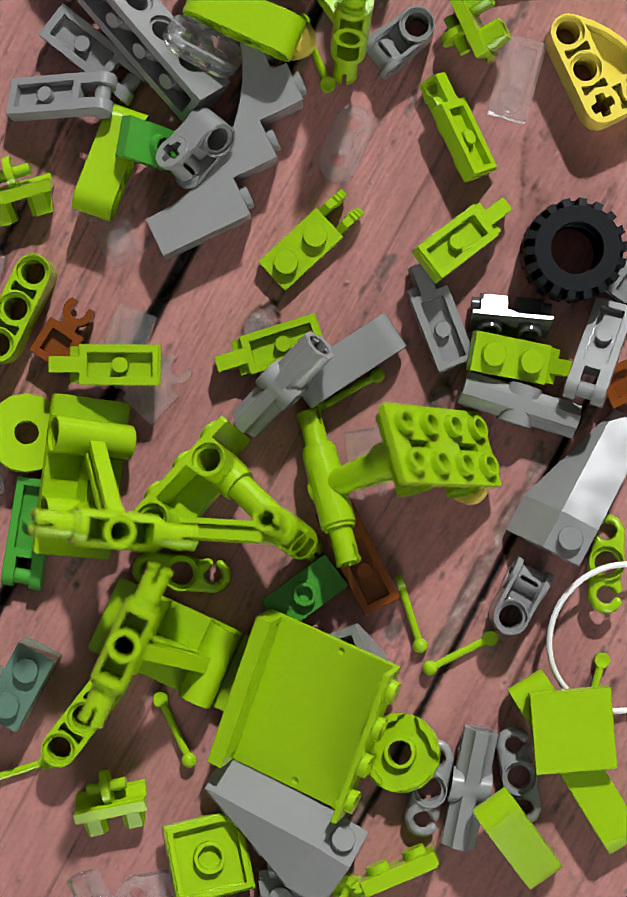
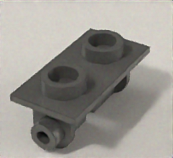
(528, 320)

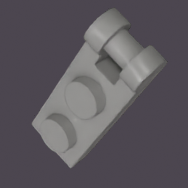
(90, 50)
(61, 96)
(598, 352)

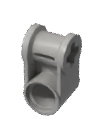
(398, 43)
(198, 144)
(520, 594)

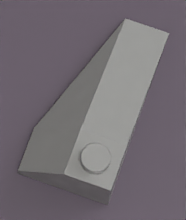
(575, 495)
(287, 829)

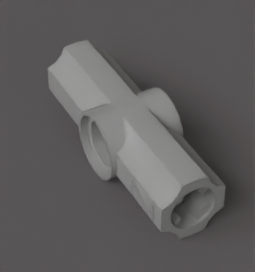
(282, 384)
(519, 404)
(468, 786)

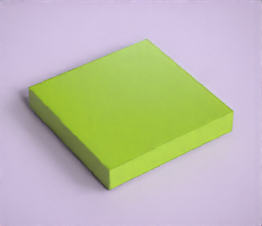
(572, 730)
(207, 857)

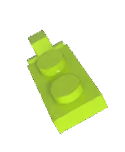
(458, 128)
(460, 239)
(261, 348)
(515, 359)
(111, 364)
(382, 876)

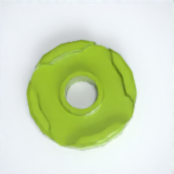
(16, 411)
(423, 760)

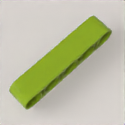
(590, 789)

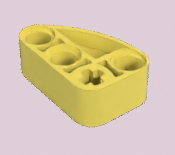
(606, 59)

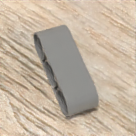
(355, 358)

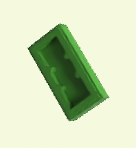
(140, 141)
(307, 589)

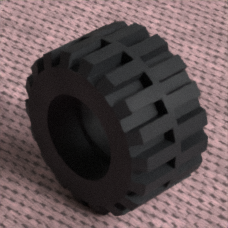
(596, 227)

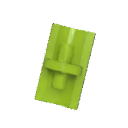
(482, 39)
(35, 189)
(111, 799)

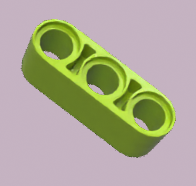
(252, 23)
(105, 174)
(34, 295)
(71, 729)
(517, 838)

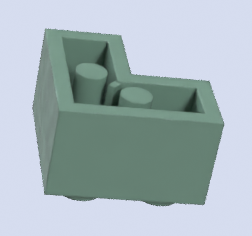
(24, 681)

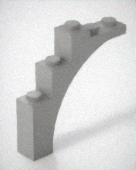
(217, 201)

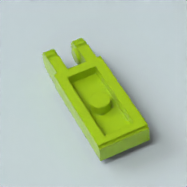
(308, 243)

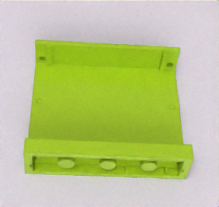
(306, 710)

